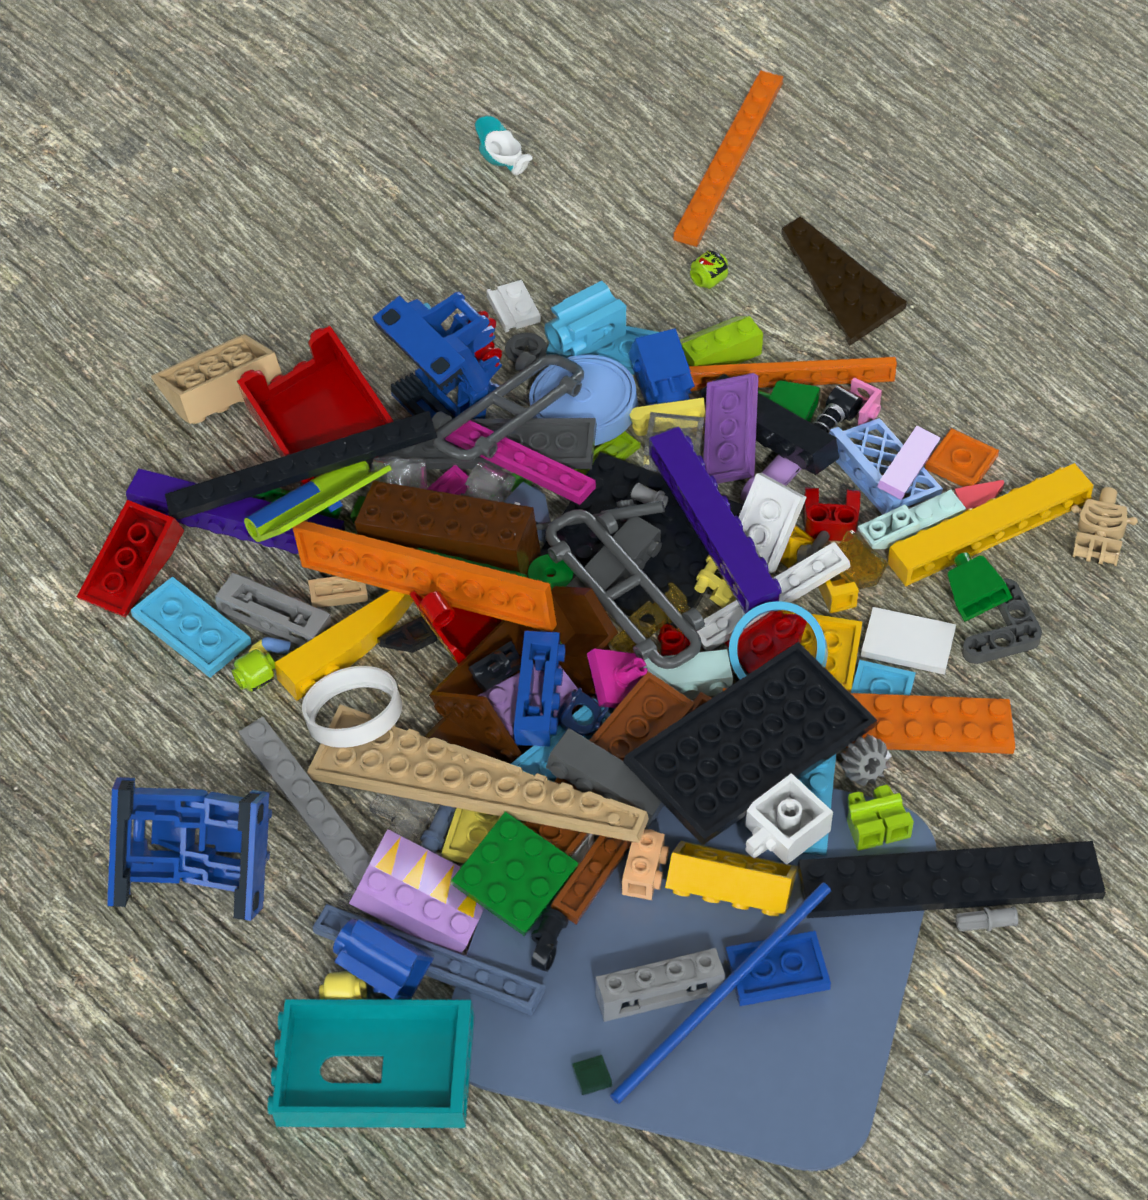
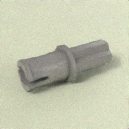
(987, 919)

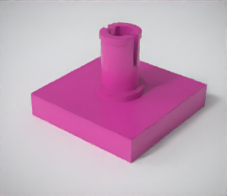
(614, 675)

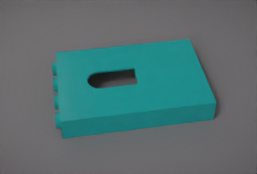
(423, 1069)

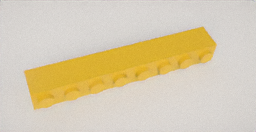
(989, 524)

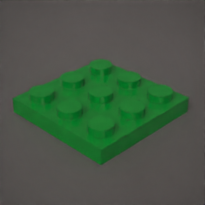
(514, 873)

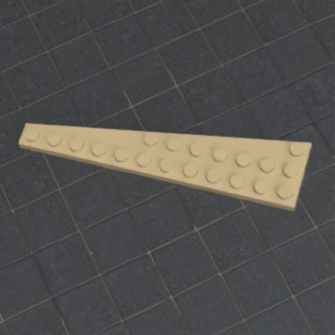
(457, 777)

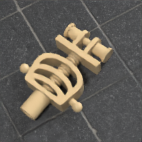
(1101, 528)

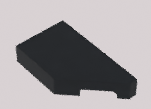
(409, 637)

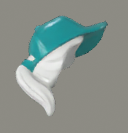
(500, 146)

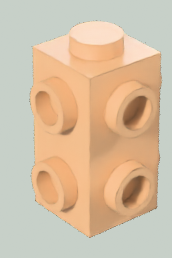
(643, 865)

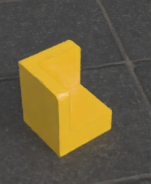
(839, 595)

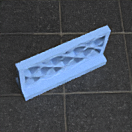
(866, 473)

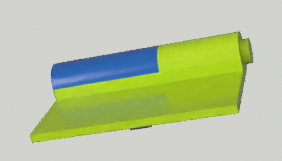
(310, 499)

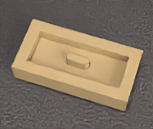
(336, 591)

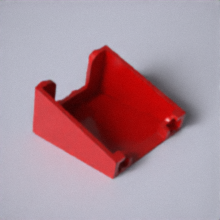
(315, 400)

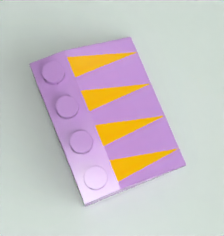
(415, 894)

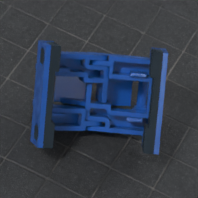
(445, 359)
(223, 820)

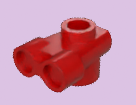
(671, 640)

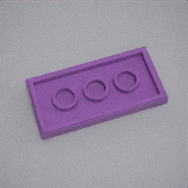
(731, 428)

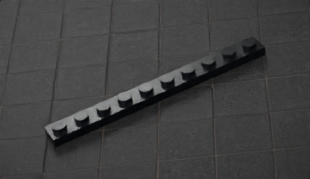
(300, 465)

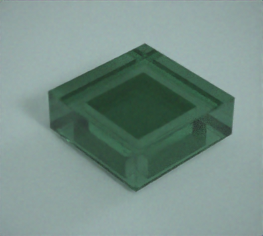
(592, 1075)

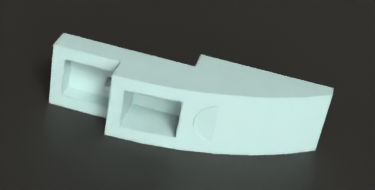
(906, 522)

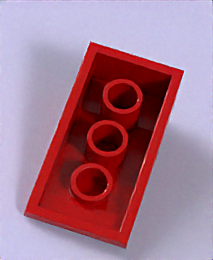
(130, 558)

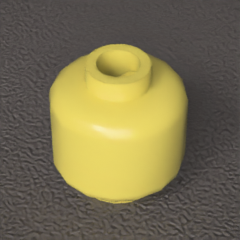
(343, 986)

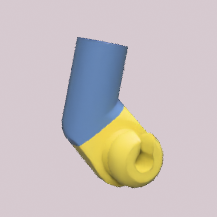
(271, 644)

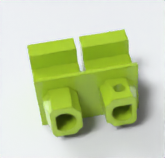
(878, 818)

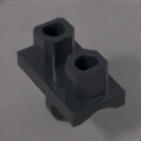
(496, 667)

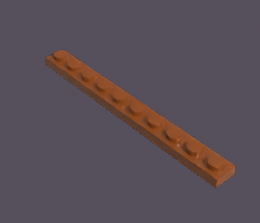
(596, 867)

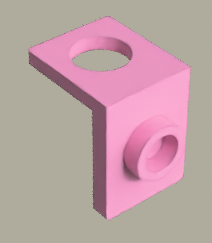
(872, 404)

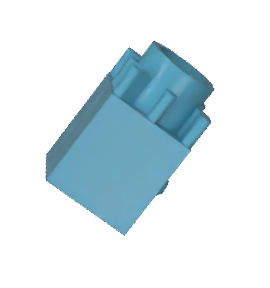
(586, 321)

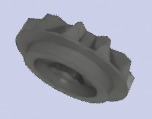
(517, 344)

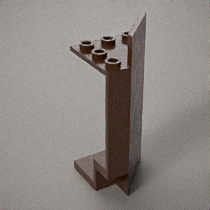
(472, 720)

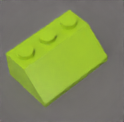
(724, 343)

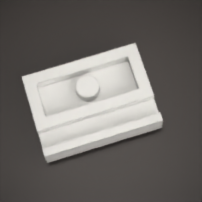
(513, 306)

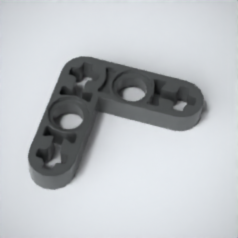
(1013, 631)

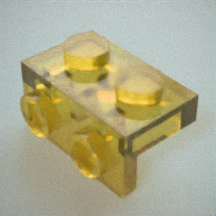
(865, 563)

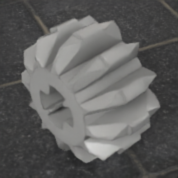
(865, 760)

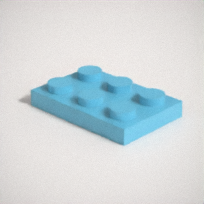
(882, 679)

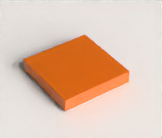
(961, 459)

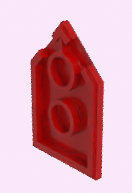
(768, 638)

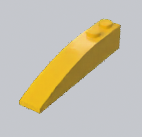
(340, 644)

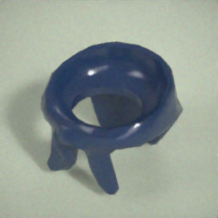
(580, 698)

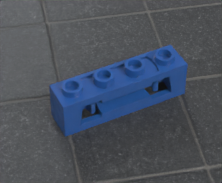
(547, 652)

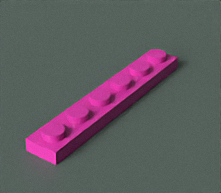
(528, 464)

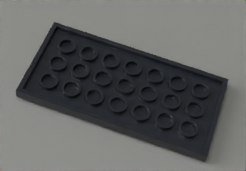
(749, 740)

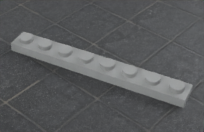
(307, 800)

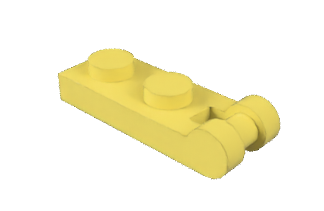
(640, 415)

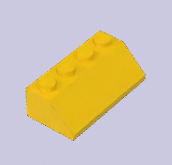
(731, 878)

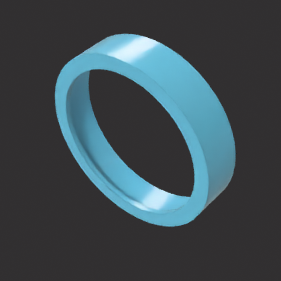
(822, 649)

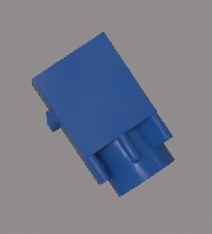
(661, 368)
(381, 959)

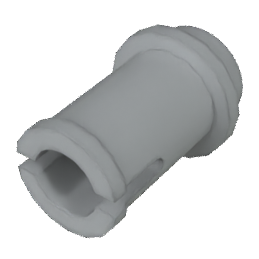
(647, 495)

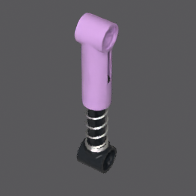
(839, 406)

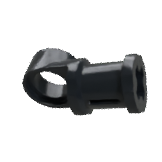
(546, 938)

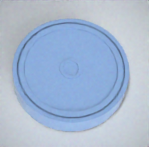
(605, 394)

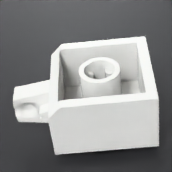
(786, 820)

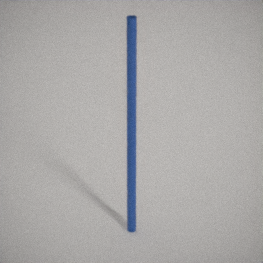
(720, 992)

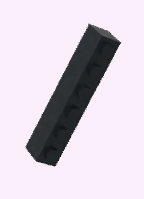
(792, 435)

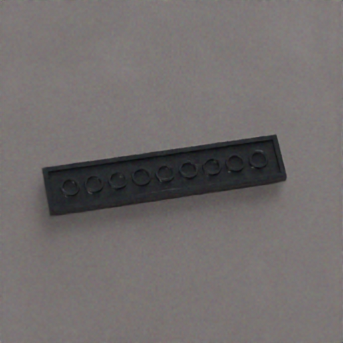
(953, 878)

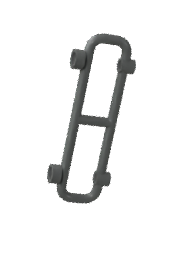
(527, 366)
(603, 527)

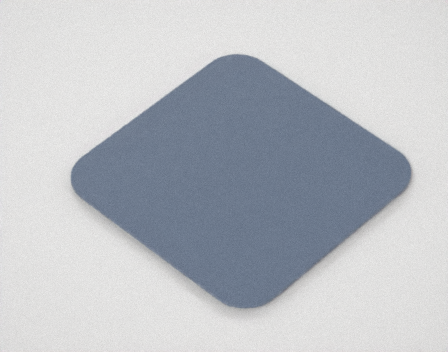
(757, 1080)

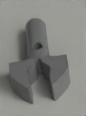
(808, 550)

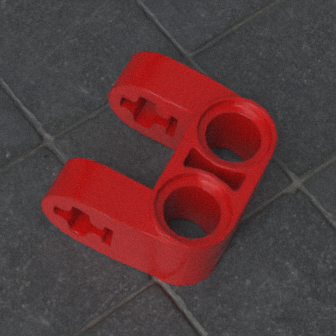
(832, 518)

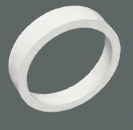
(342, 681)

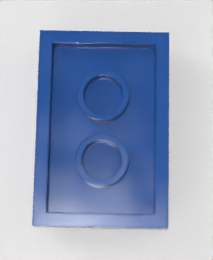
(787, 971)

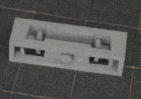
(270, 610)
(658, 984)

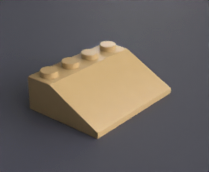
(209, 379)

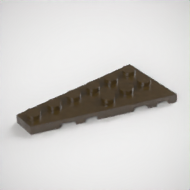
(844, 286)

